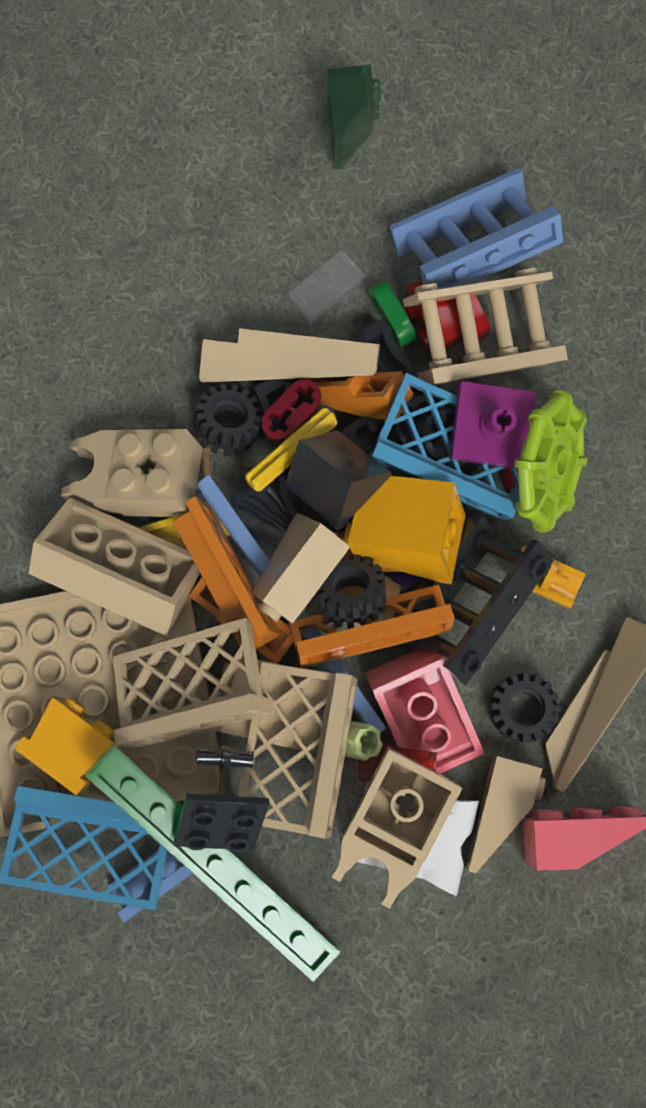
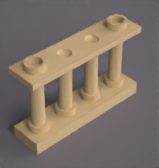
(475, 363)

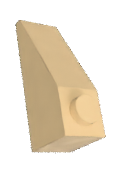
(505, 802)

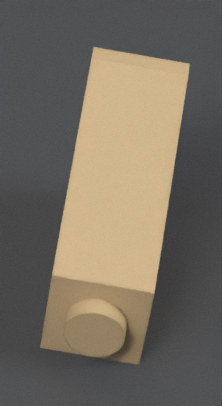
(298, 568)

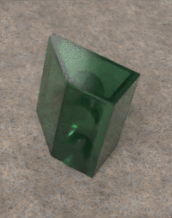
(352, 108)

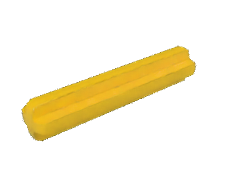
(283, 455)

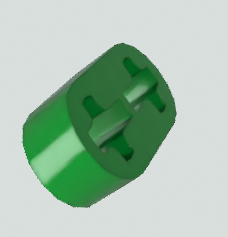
(393, 313)

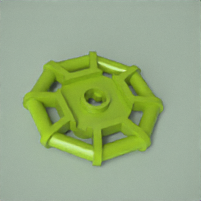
(551, 461)

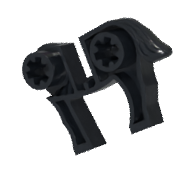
(281, 506)

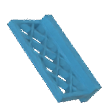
(419, 466)
(83, 811)

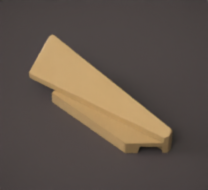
(284, 356)
(596, 703)

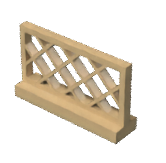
(200, 716)
(330, 753)

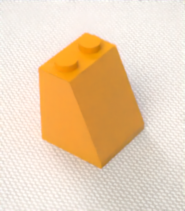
(410, 527)

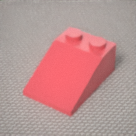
(425, 707)

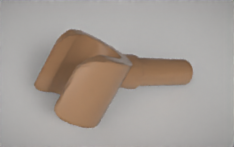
(205, 461)

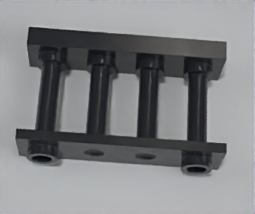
(505, 601)

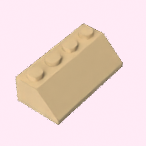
(114, 566)

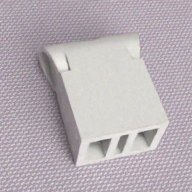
(444, 861)

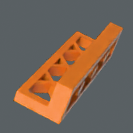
(223, 570)
(375, 634)

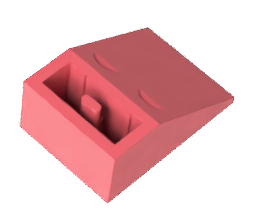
(577, 839)

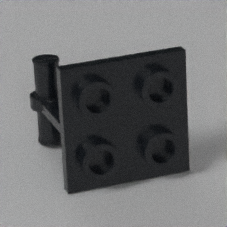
(221, 819)

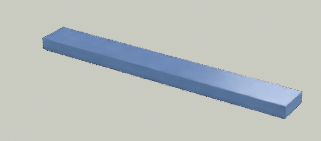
(259, 563)

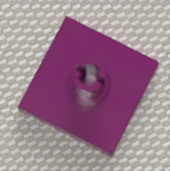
(490, 424)

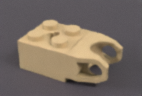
(138, 472)
(394, 836)

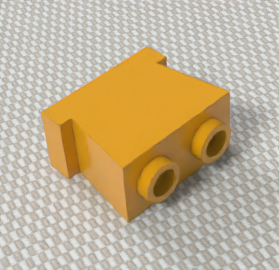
(66, 744)

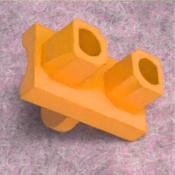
(559, 584)

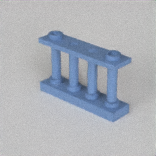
(488, 254)

